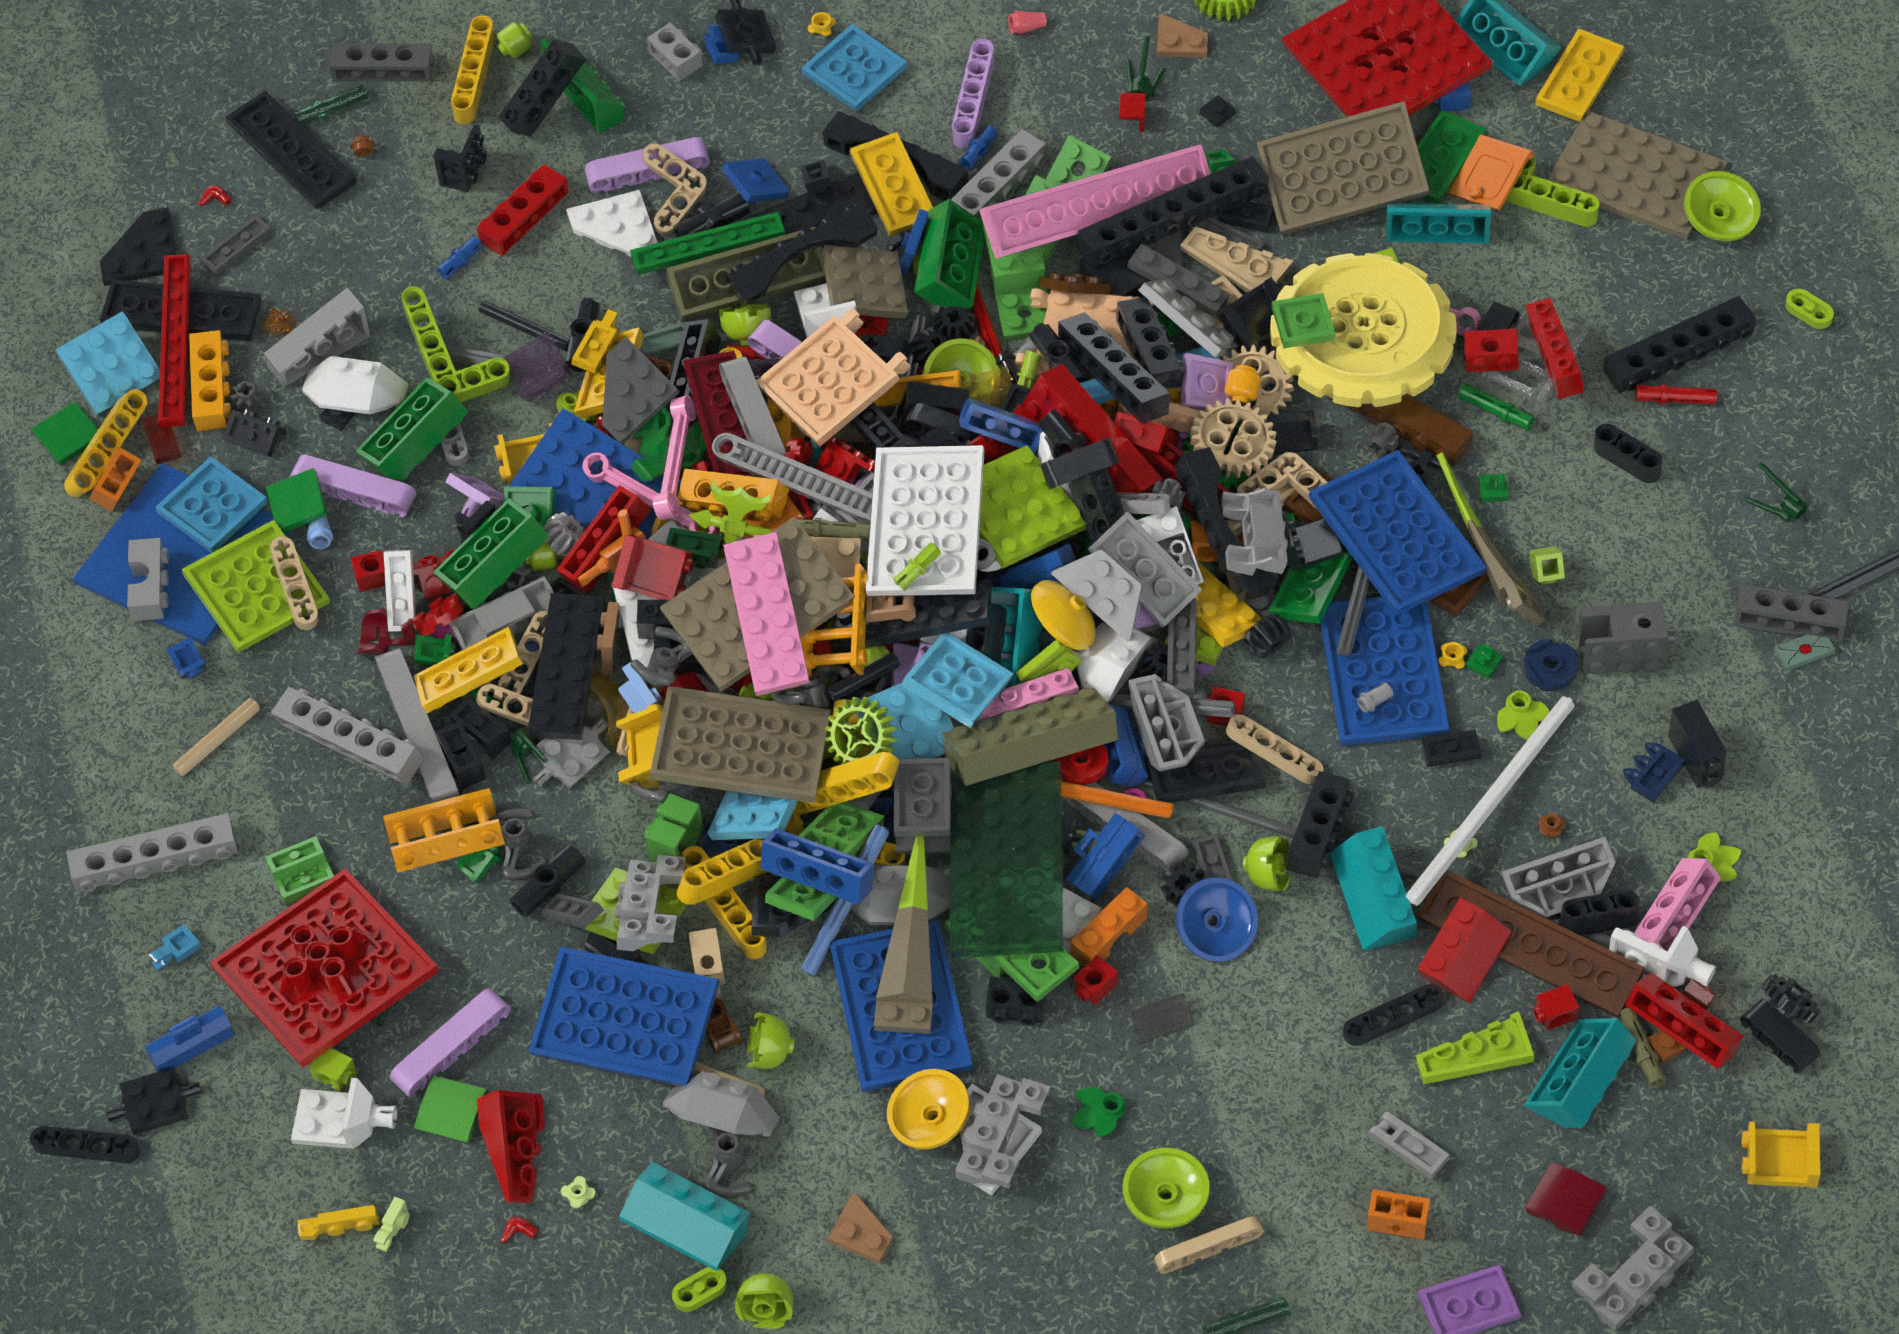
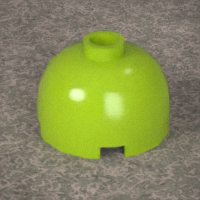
(743, 321)
(1266, 860)
(770, 1040)
(765, 1297)

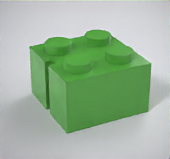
(677, 825)

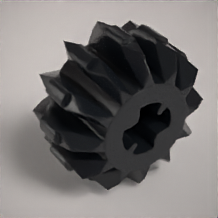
(955, 322)
(924, 343)
(1268, 635)
(1155, 662)
(1176, 880)

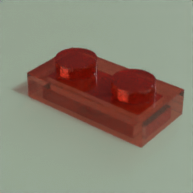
(161, 440)

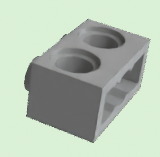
(675, 51)

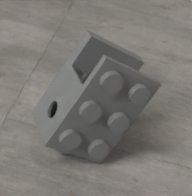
(1624, 637)
(923, 804)

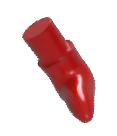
(214, 192)
(518, 1224)

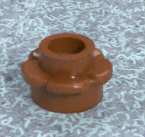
(362, 145)
(1551, 831)

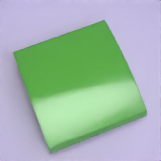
(299, 869)
(449, 1109)

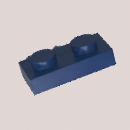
(1655, 771)

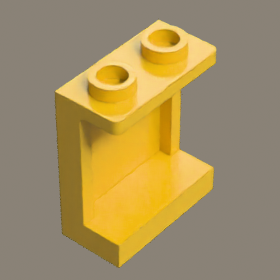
(514, 454)
(642, 736)
(1782, 1156)

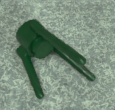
(1142, 83)
(1792, 504)
(525, 746)

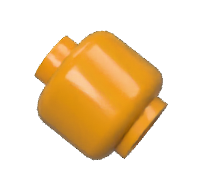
(1242, 384)

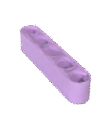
(973, 93)
(630, 169)
(772, 341)
(359, 486)
(449, 1041)

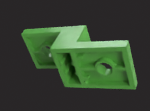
(1062, 172)
(1012, 285)
(837, 827)
(1034, 981)

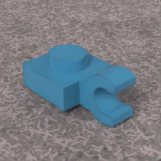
(176, 945)

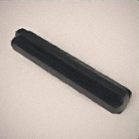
(871, 673)

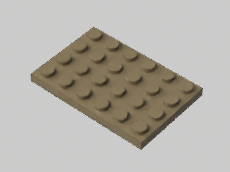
(1343, 168)
(1633, 172)
(709, 617)
(740, 744)

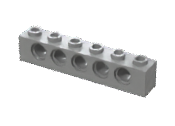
(1003, 173)
(399, 766)
(160, 842)

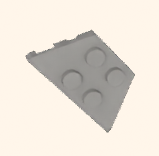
(1106, 589)

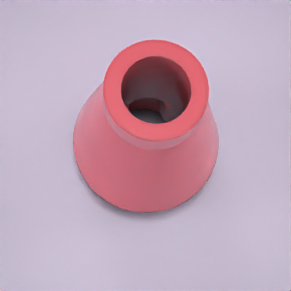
(1023, 22)

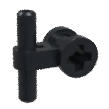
(1424, 461)

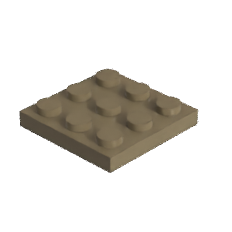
(866, 277)

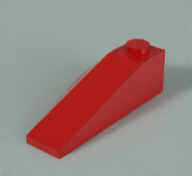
(510, 1132)

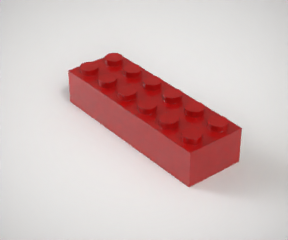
(1062, 392)

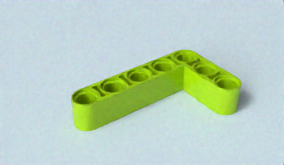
(439, 356)

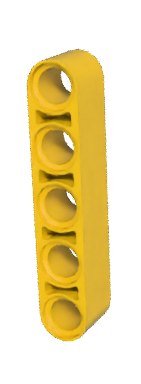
(473, 69)
(113, 435)
(852, 781)
(721, 872)
(730, 912)

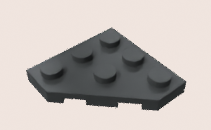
(632, 391)

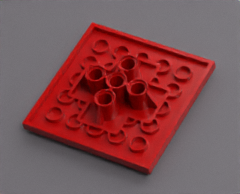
(1386, 54)
(324, 967)

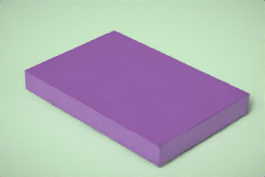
(1470, 1302)

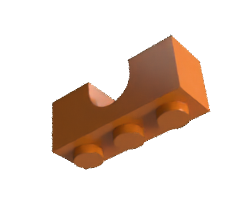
(1118, 917)

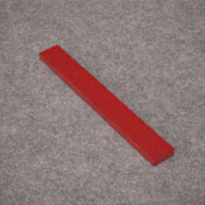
(174, 341)

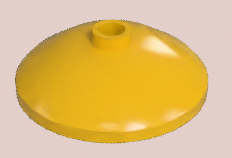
(1063, 614)
(920, 1098)

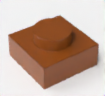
(1665, 1046)

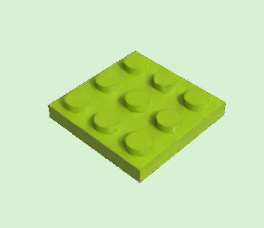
(607, 897)

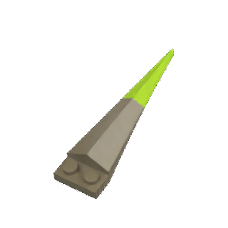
(1505, 582)
(905, 986)

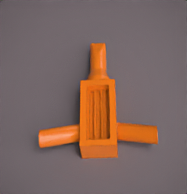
(611, 554)

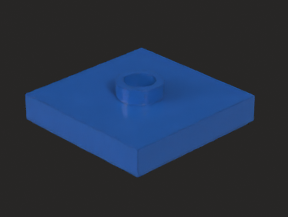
(755, 180)
(911, 241)

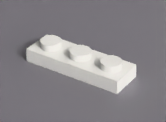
(399, 588)

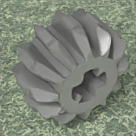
(563, 533)

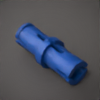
(978, 147)
(459, 257)

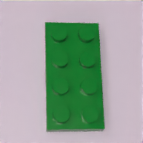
(1445, 152)
(1310, 590)

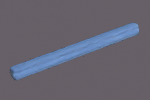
(841, 907)

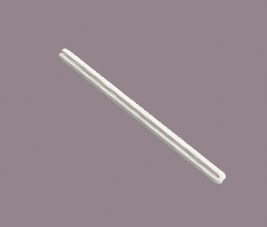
(1489, 801)

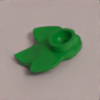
(1095, 1112)

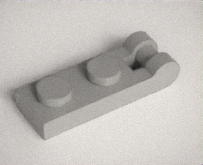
(1409, 1145)

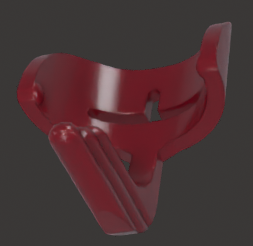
(376, 620)

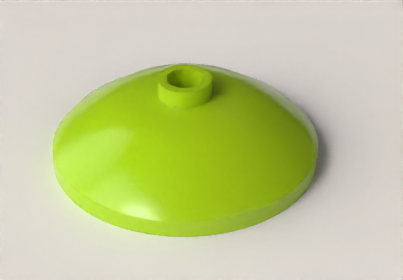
(1726, 195)
(960, 355)
(1161, 1173)

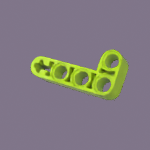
(1553, 198)

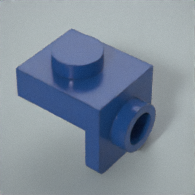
(186, 658)

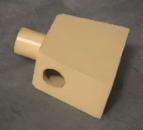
(707, 955)

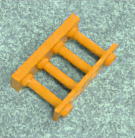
(858, 656)
(440, 816)

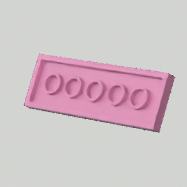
(766, 614)

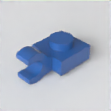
(717, 48)

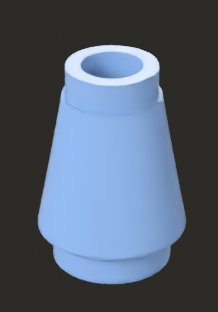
(319, 531)

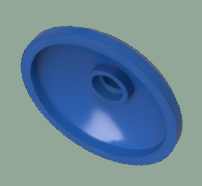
(1233, 914)

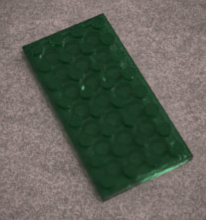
(1007, 864)

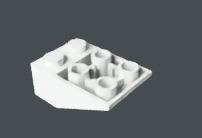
(1170, 534)

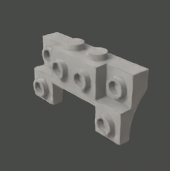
(1262, 531)
(510, 610)
(640, 897)
(992, 1128)
(1640, 1276)

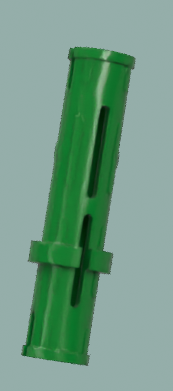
(1506, 411)

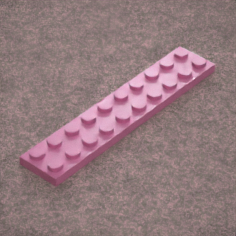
(1075, 205)

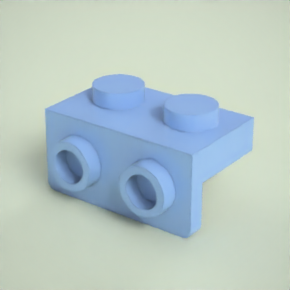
(637, 692)

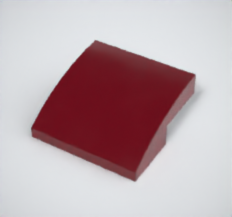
(1565, 1199)

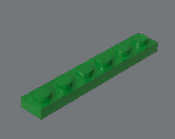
(706, 243)

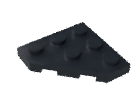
(140, 248)
(768, 919)

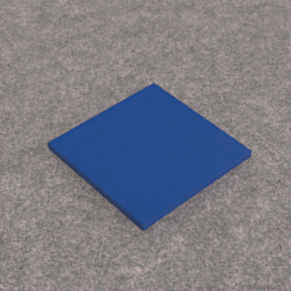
(108, 568)

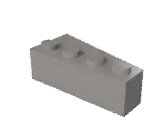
(324, 334)

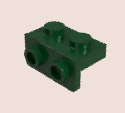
(705, 546)

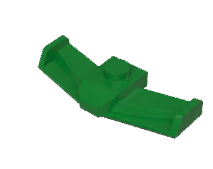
(654, 432)
(654, 465)

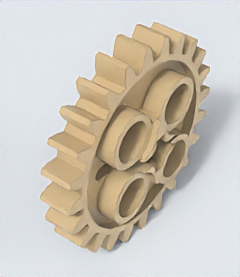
(1267, 401)
(1255, 447)

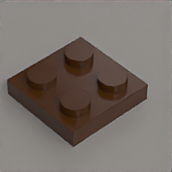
(1075, 284)

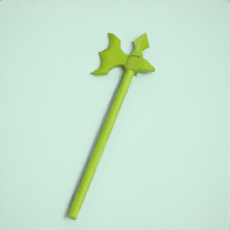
(738, 504)

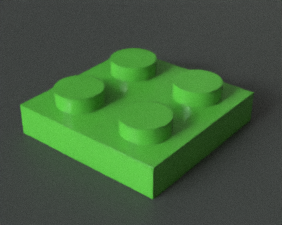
(1303, 320)

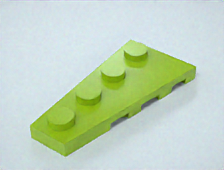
(1491, 1049)

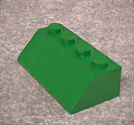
(593, 97)
(950, 256)
(412, 431)
(491, 554)

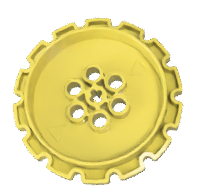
(1387, 331)

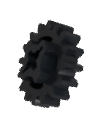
(1791, 999)

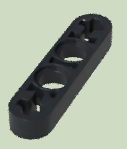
(1391, 1012)
(86, 1141)

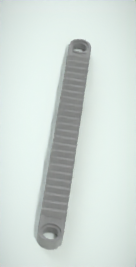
(808, 481)

